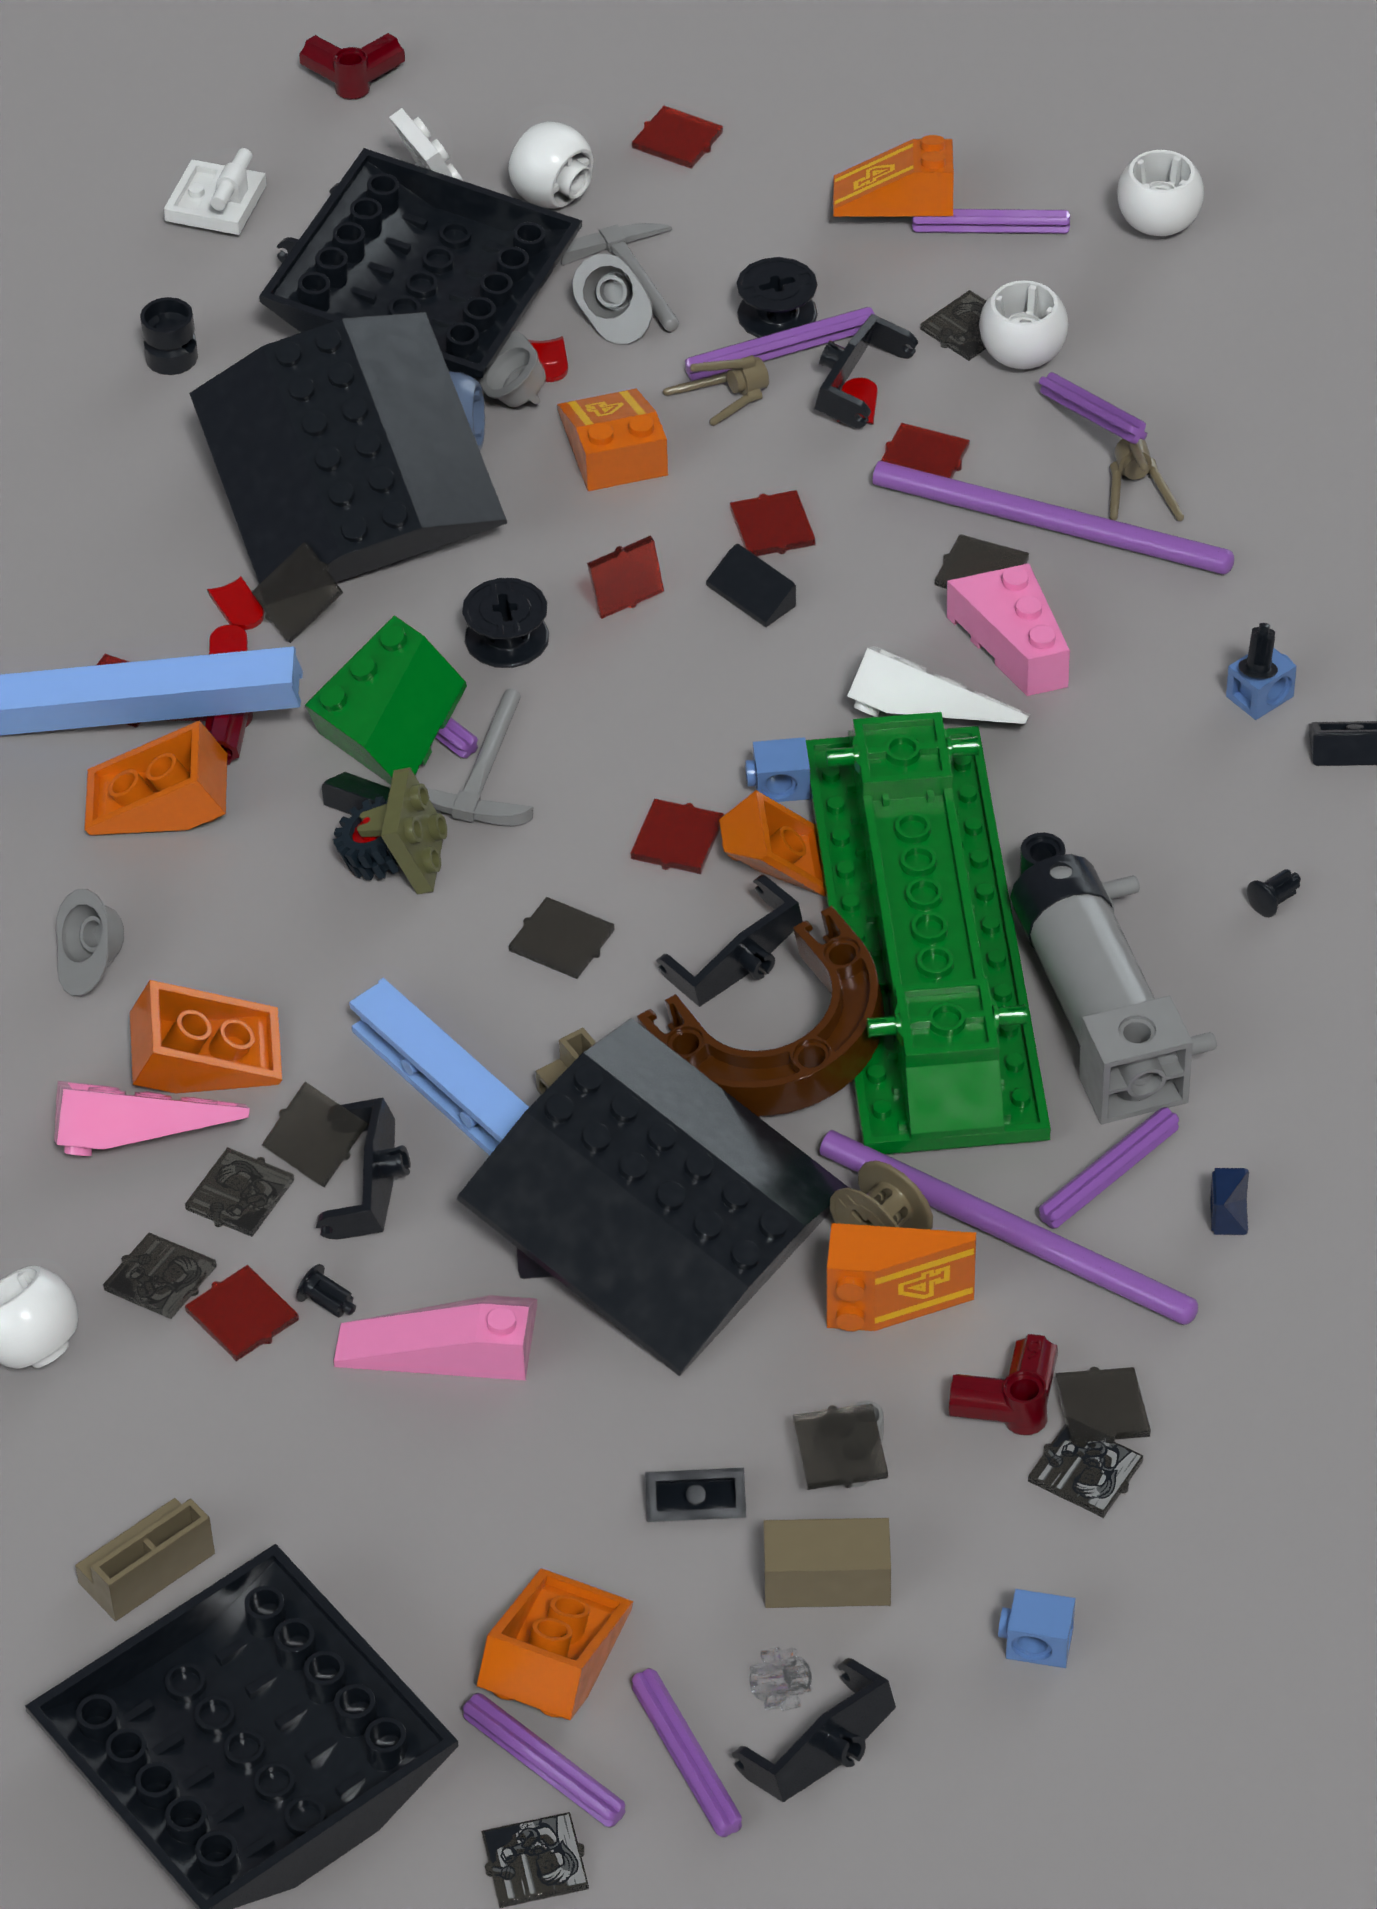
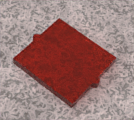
(677, 137)
(926, 450)
(772, 523)
(625, 577)
(677, 836)
(242, 1312)

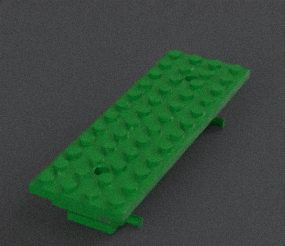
(925, 889)

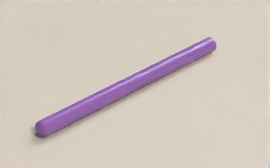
(1053, 517)
(1023, 1233)

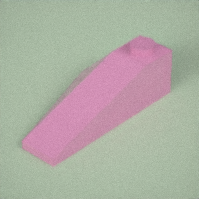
(107, 1118)
(458, 1338)

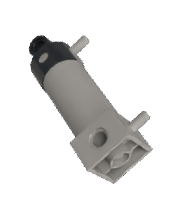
(1129, 1042)

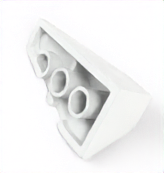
(905, 688)

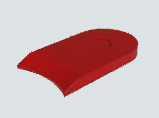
(552, 357)
(864, 390)
(238, 604)
(228, 639)

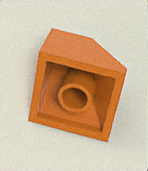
(773, 842)

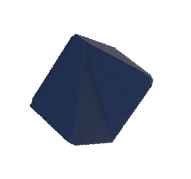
(1229, 1201)

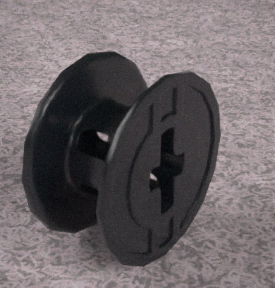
(764, 293)
(505, 622)

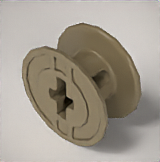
(884, 1200)

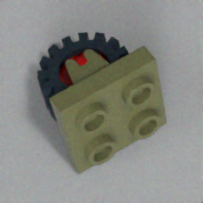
(395, 834)

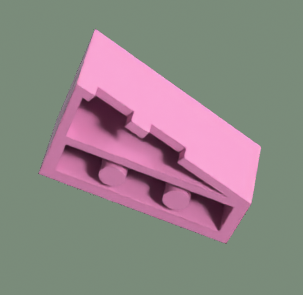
(1014, 624)

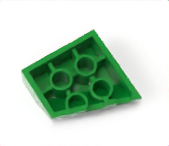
(389, 701)

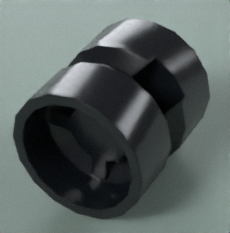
(169, 336)

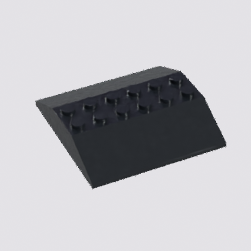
(418, 244)
(347, 447)
(651, 1193)
(246, 1735)

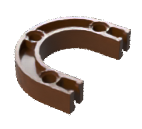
(814, 1065)

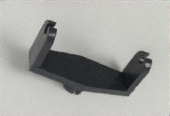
(843, 361)
(744, 953)
(381, 1164)
(828, 1741)

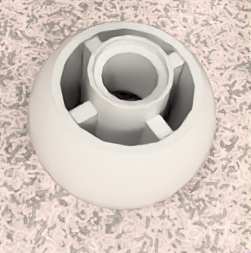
(551, 165)
(1160, 192)
(1023, 324)
(35, 1317)

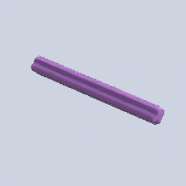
(785, 341)

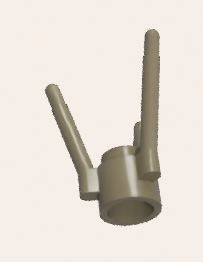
(745, 377)
(1135, 463)

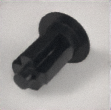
(1260, 653)
(1267, 895)
(325, 1292)

